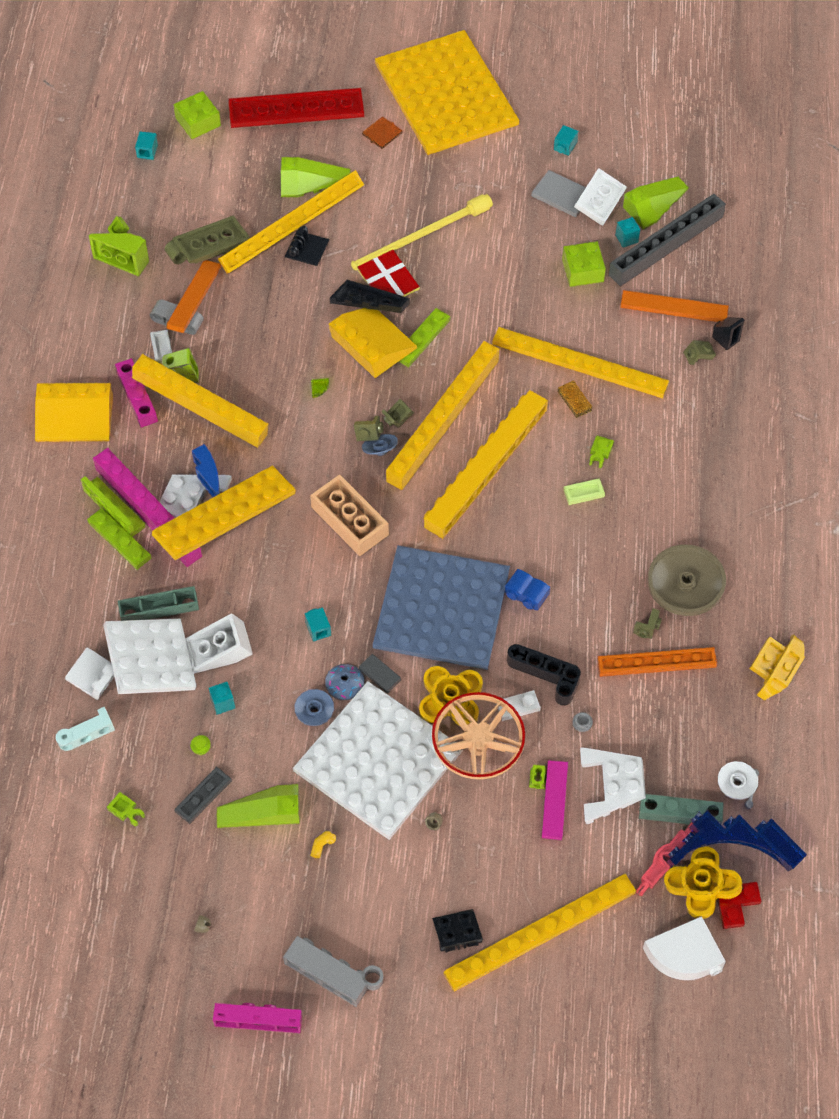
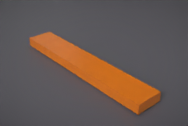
(193, 296)
(673, 306)
(657, 661)

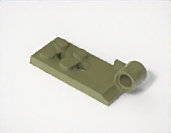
(195, 244)

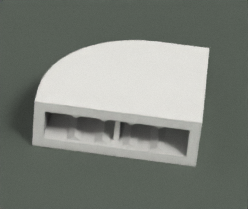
(685, 952)

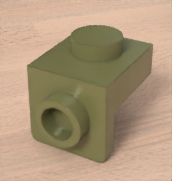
(699, 350)
(397, 413)
(368, 429)
(647, 630)

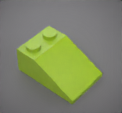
(121, 251)

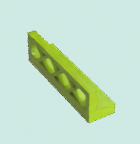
(113, 505)

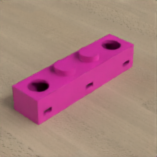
(136, 394)
(247, 1015)

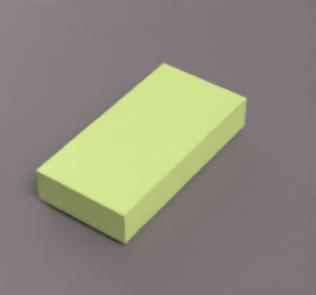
(584, 491)

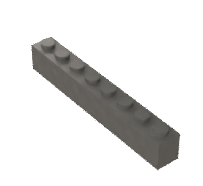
(666, 239)

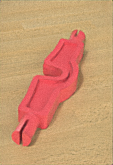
(659, 866)

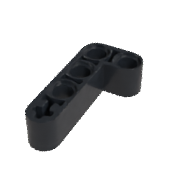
(542, 670)

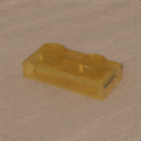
(574, 399)

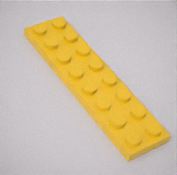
(223, 512)

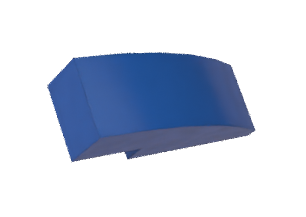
(206, 470)

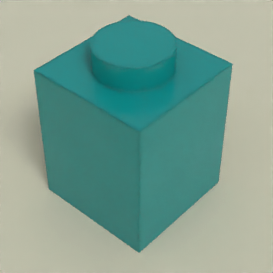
(566, 140)
(146, 145)
(627, 232)
(317, 624)
(221, 698)

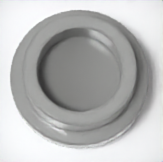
(582, 722)

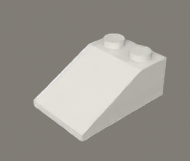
(219, 644)

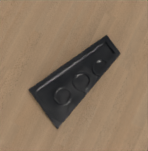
(368, 297)

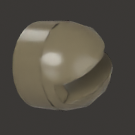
(429, 821)
(202, 924)

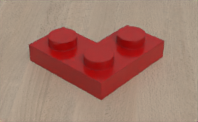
(731, 909)

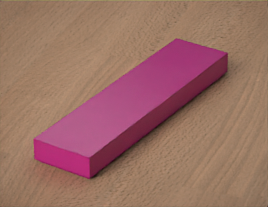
(554, 800)

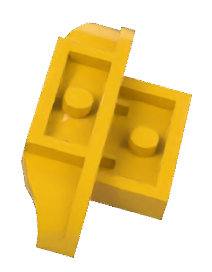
(777, 664)

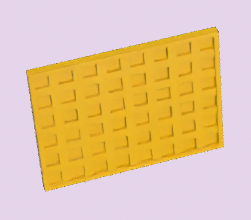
(446, 92)

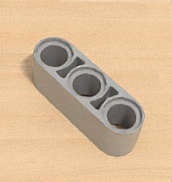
(163, 310)

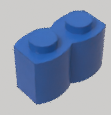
(527, 590)

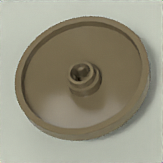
(686, 580)

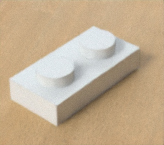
(524, 704)

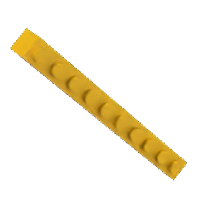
(442, 415)
(485, 464)

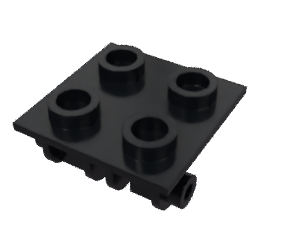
(306, 247)
(457, 930)

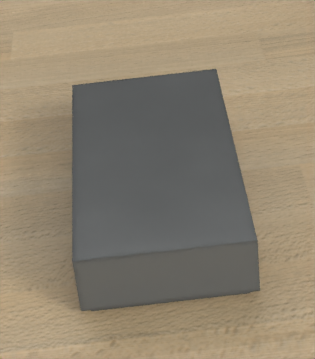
(379, 673)

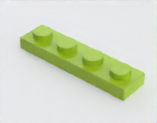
(425, 334)
(119, 538)

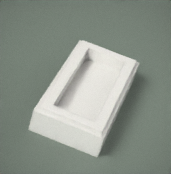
(160, 344)

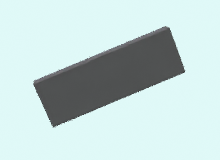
(203, 795)

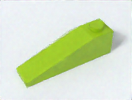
(307, 176)
(652, 200)
(268, 807)

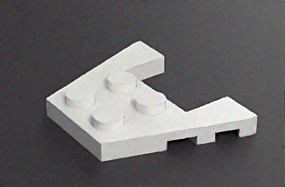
(186, 492)
(622, 781)

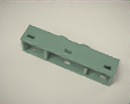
(159, 604)
(677, 809)

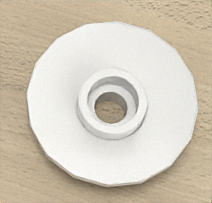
(738, 772)

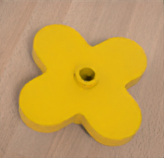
(442, 686)
(703, 882)

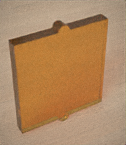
(382, 132)

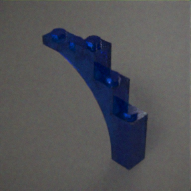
(768, 839)

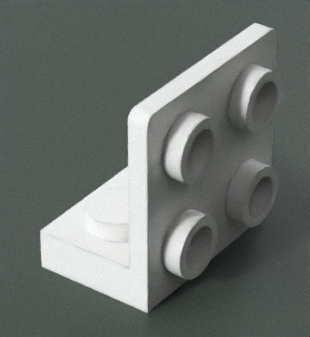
(91, 673)

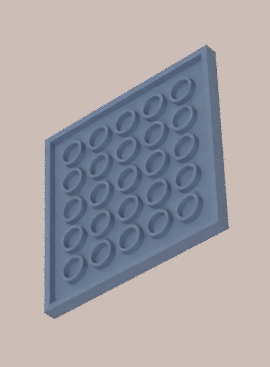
(441, 607)

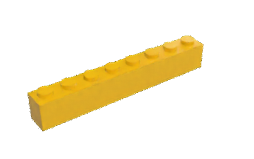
(200, 400)

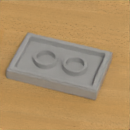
(559, 192)

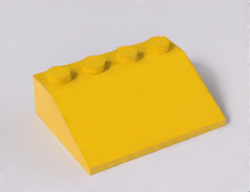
(371, 339)
(73, 412)

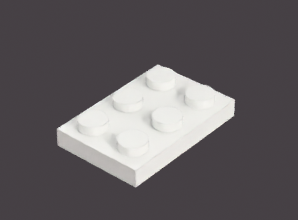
(600, 197)

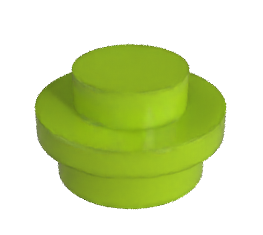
(200, 744)

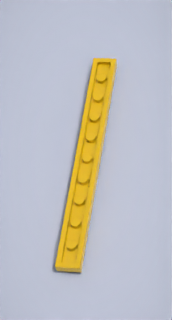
(290, 222)
(580, 362)
(539, 932)

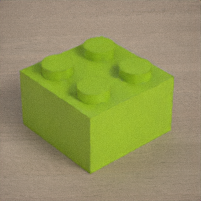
(197, 115)
(583, 264)

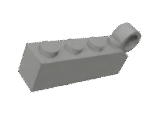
(329, 972)

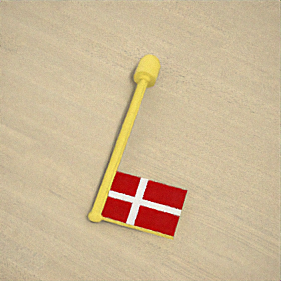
(385, 269)

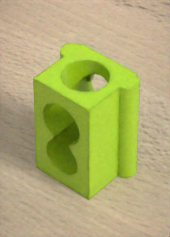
(533, 774)

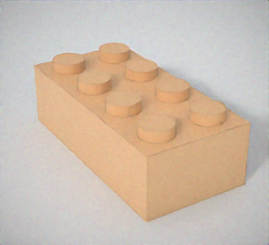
(349, 515)

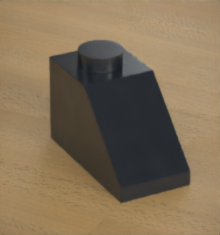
(728, 331)

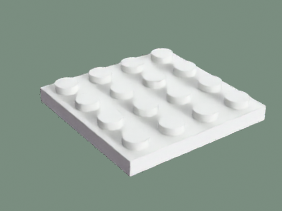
(149, 656)

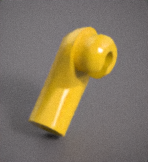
(320, 841)

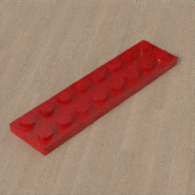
(296, 107)

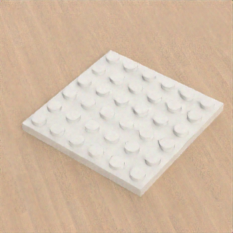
(376, 760)

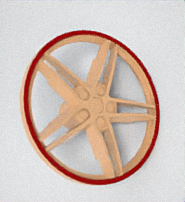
(478, 736)

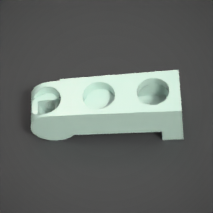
(85, 732)

